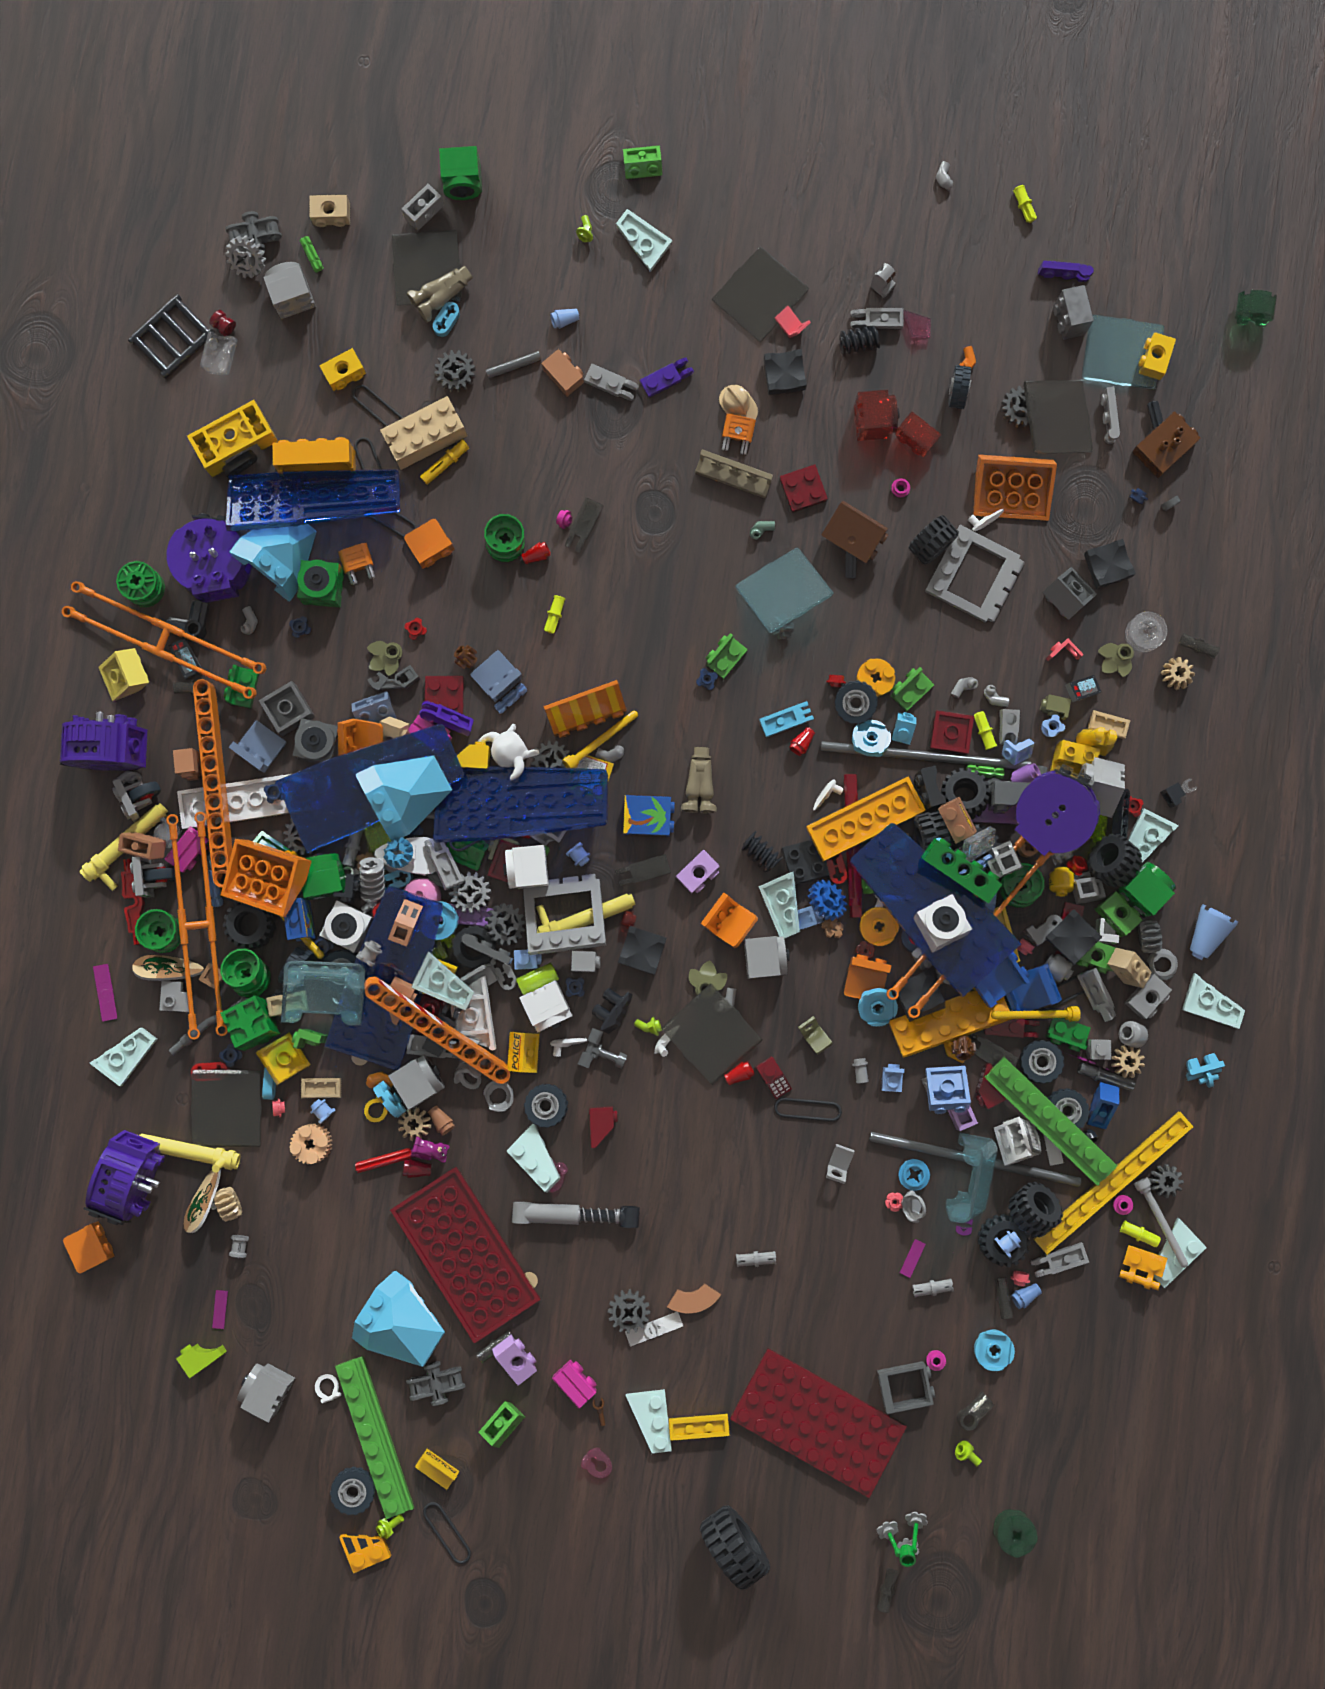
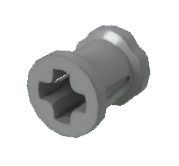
(235, 1245)

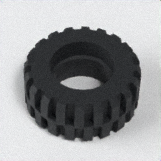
(734, 1547)

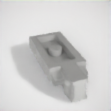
(1097, 993)

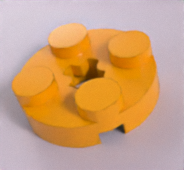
(885, 672)
(872, 935)

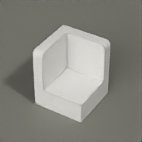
(1107, 933)

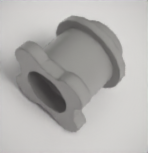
(369, 953)

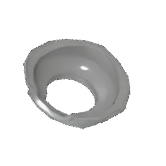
(1153, 957)
(498, 1107)

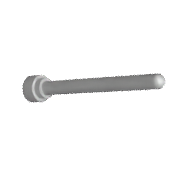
(1144, 1187)

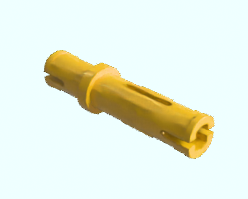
(444, 462)

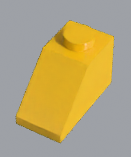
(475, 756)

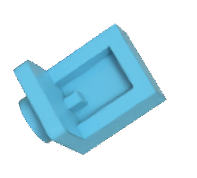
(904, 728)

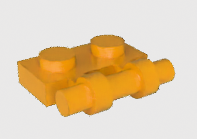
(1144, 1261)

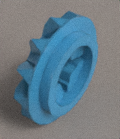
(401, 859)
(923, 1175)

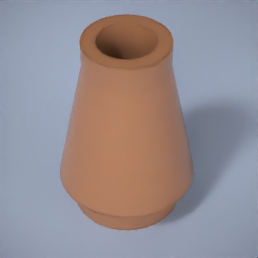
(441, 1121)

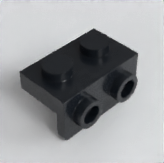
(352, 889)

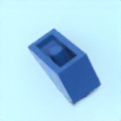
(1103, 1105)

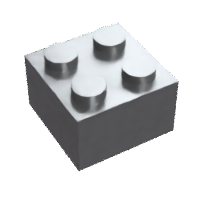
(1073, 312)
(286, 708)

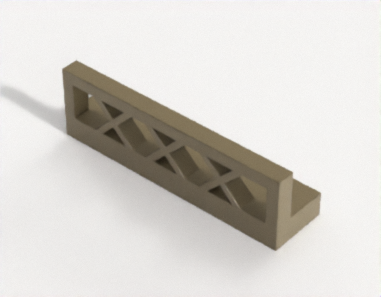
(734, 473)

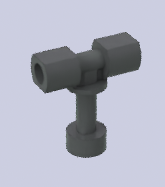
(594, 1050)

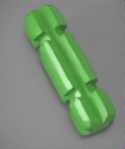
(311, 254)
(988, 772)

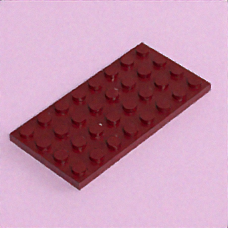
(465, 1254)
(818, 1422)

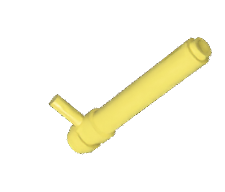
(100, 862)
(585, 917)
(217, 1157)

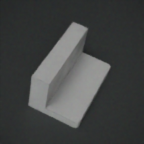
(483, 970)

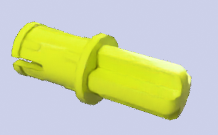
(1025, 203)
(554, 614)
(985, 730)
(1140, 1234)

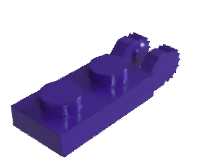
(1065, 270)
(665, 377)
(447, 717)

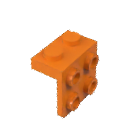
(429, 543)
(357, 734)
(729, 920)
(865, 975)
(88, 1247)

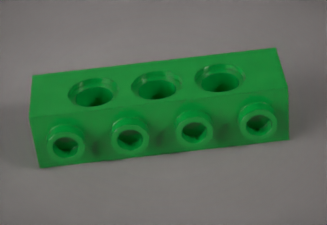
(985, 890)

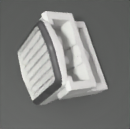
(1017, 1140)

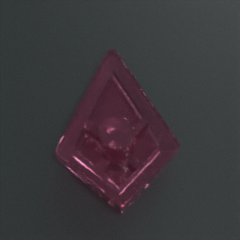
(917, 325)

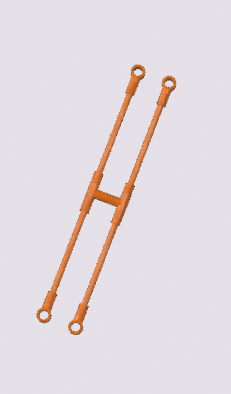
(159, 649)
(209, 923)
(925, 998)

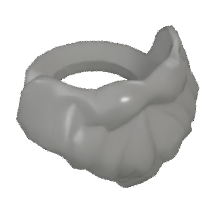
(463, 1068)
(912, 1205)

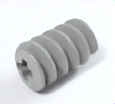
(372, 879)

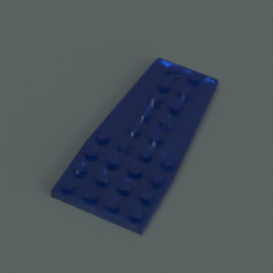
(309, 497)
(328, 798)
(537, 802)
(908, 884)
(377, 1036)

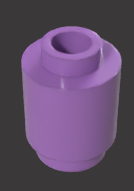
(1026, 773)

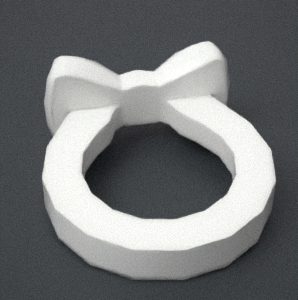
(335, 1394)

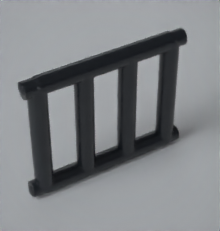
(163, 314)

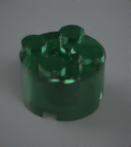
(1255, 307)
(1017, 1544)

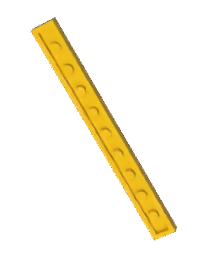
(1121, 1176)

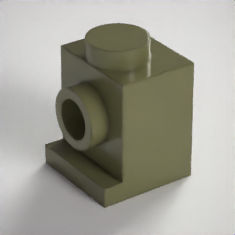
(1056, 706)

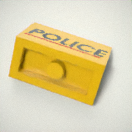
(523, 1052)
(437, 1469)

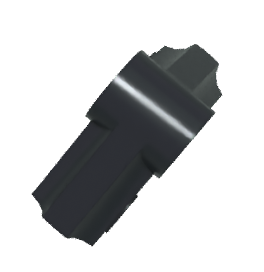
(197, 617)

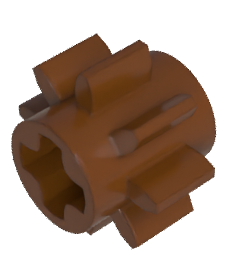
(465, 656)
(963, 1048)

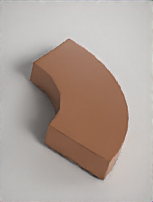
(693, 1301)

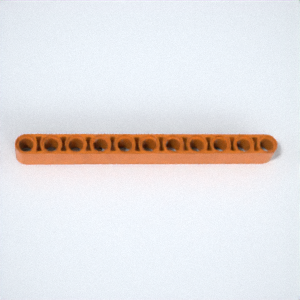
(209, 775)

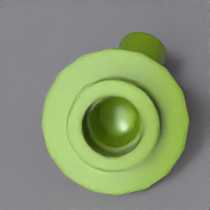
(584, 233)
(653, 1026)
(964, 1451)
(385, 1528)

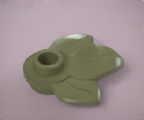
(382, 659)
(1114, 660)
(707, 976)

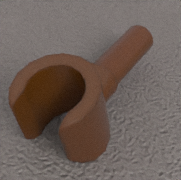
(600, 1411)

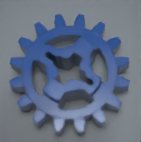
(827, 900)

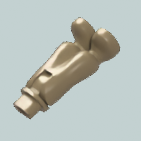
(439, 292)
(700, 783)

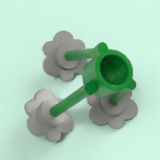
(908, 1548)

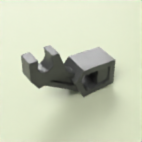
(385, 683)

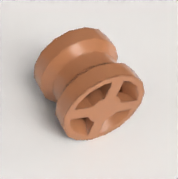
(1025, 850)

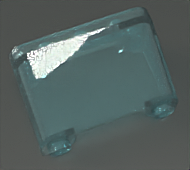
(323, 990)
(982, 1155)

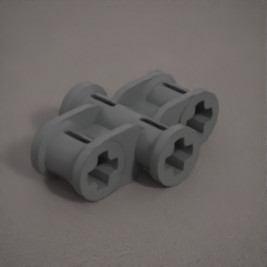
(255, 229)
(435, 1383)

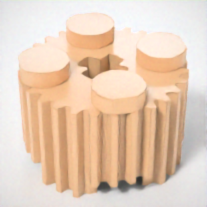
(300, 1147)

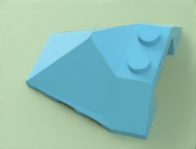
(277, 554)
(404, 792)
(398, 1322)

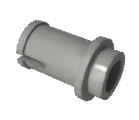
(861, 1070)

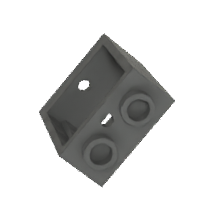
(929, 1392)

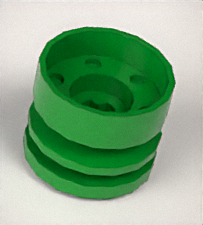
(500, 528)
(150, 586)
(1032, 891)
(149, 927)
(239, 966)

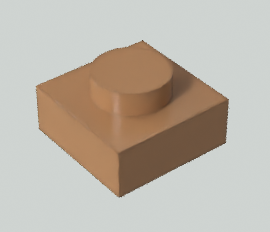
(207, 976)

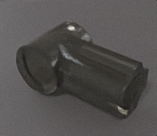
(977, 1409)

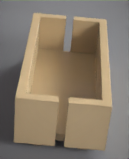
(424, 432)

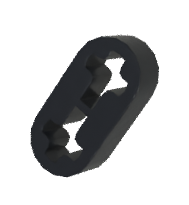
(240, 463)

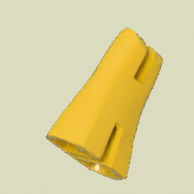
(1098, 739)

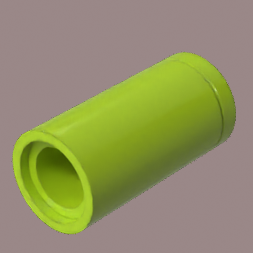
(537, 978)

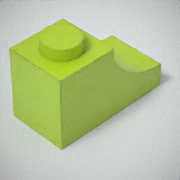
(196, 1358)

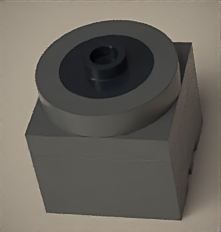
(315, 741)

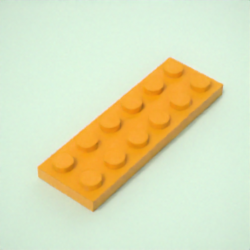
(865, 818)
(957, 1019)

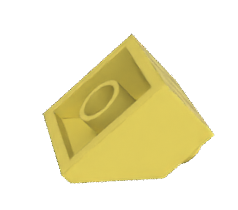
(123, 674)

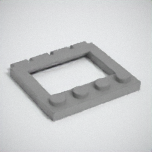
(950, 563)
(570, 938)

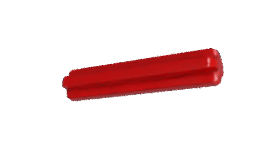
(383, 1160)

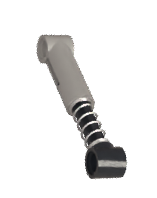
(572, 1214)

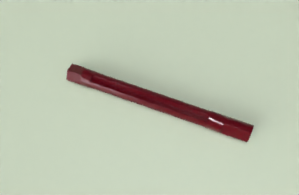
(854, 877)

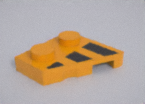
(364, 1550)

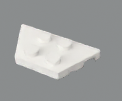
(477, 1019)

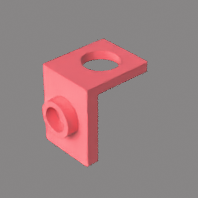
(790, 323)
(1069, 646)

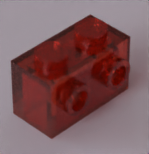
(917, 434)

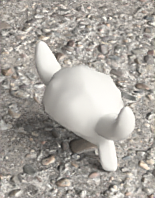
(509, 750)

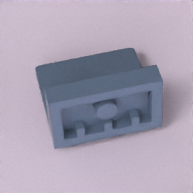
(496, 676)
(374, 708)
(259, 746)

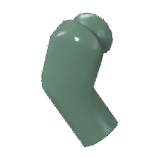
(761, 526)

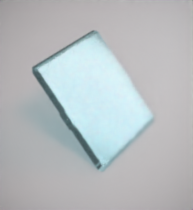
(1115, 351)
(784, 590)

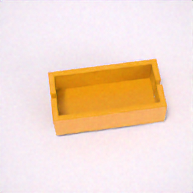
(314, 455)

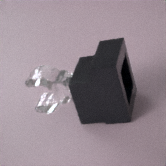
(1175, 792)

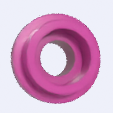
(900, 482)
(564, 519)
(1117, 1204)
(936, 1354)

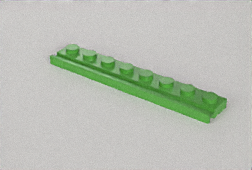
(1050, 1121)
(374, 1437)

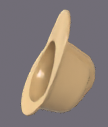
(738, 402)

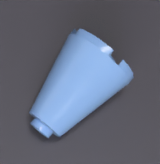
(1210, 932)

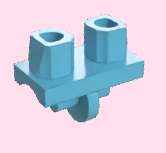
(1212, 1066)

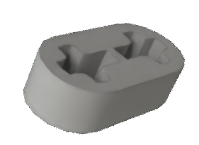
(508, 970)

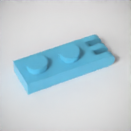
(785, 719)

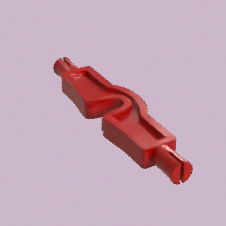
(134, 911)

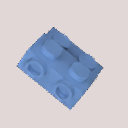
(947, 1089)

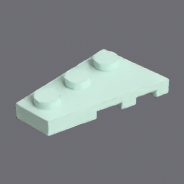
(534, 1158)

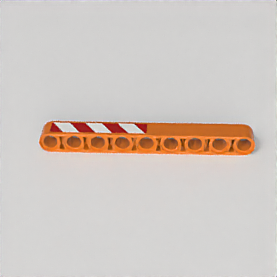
(432, 1023)

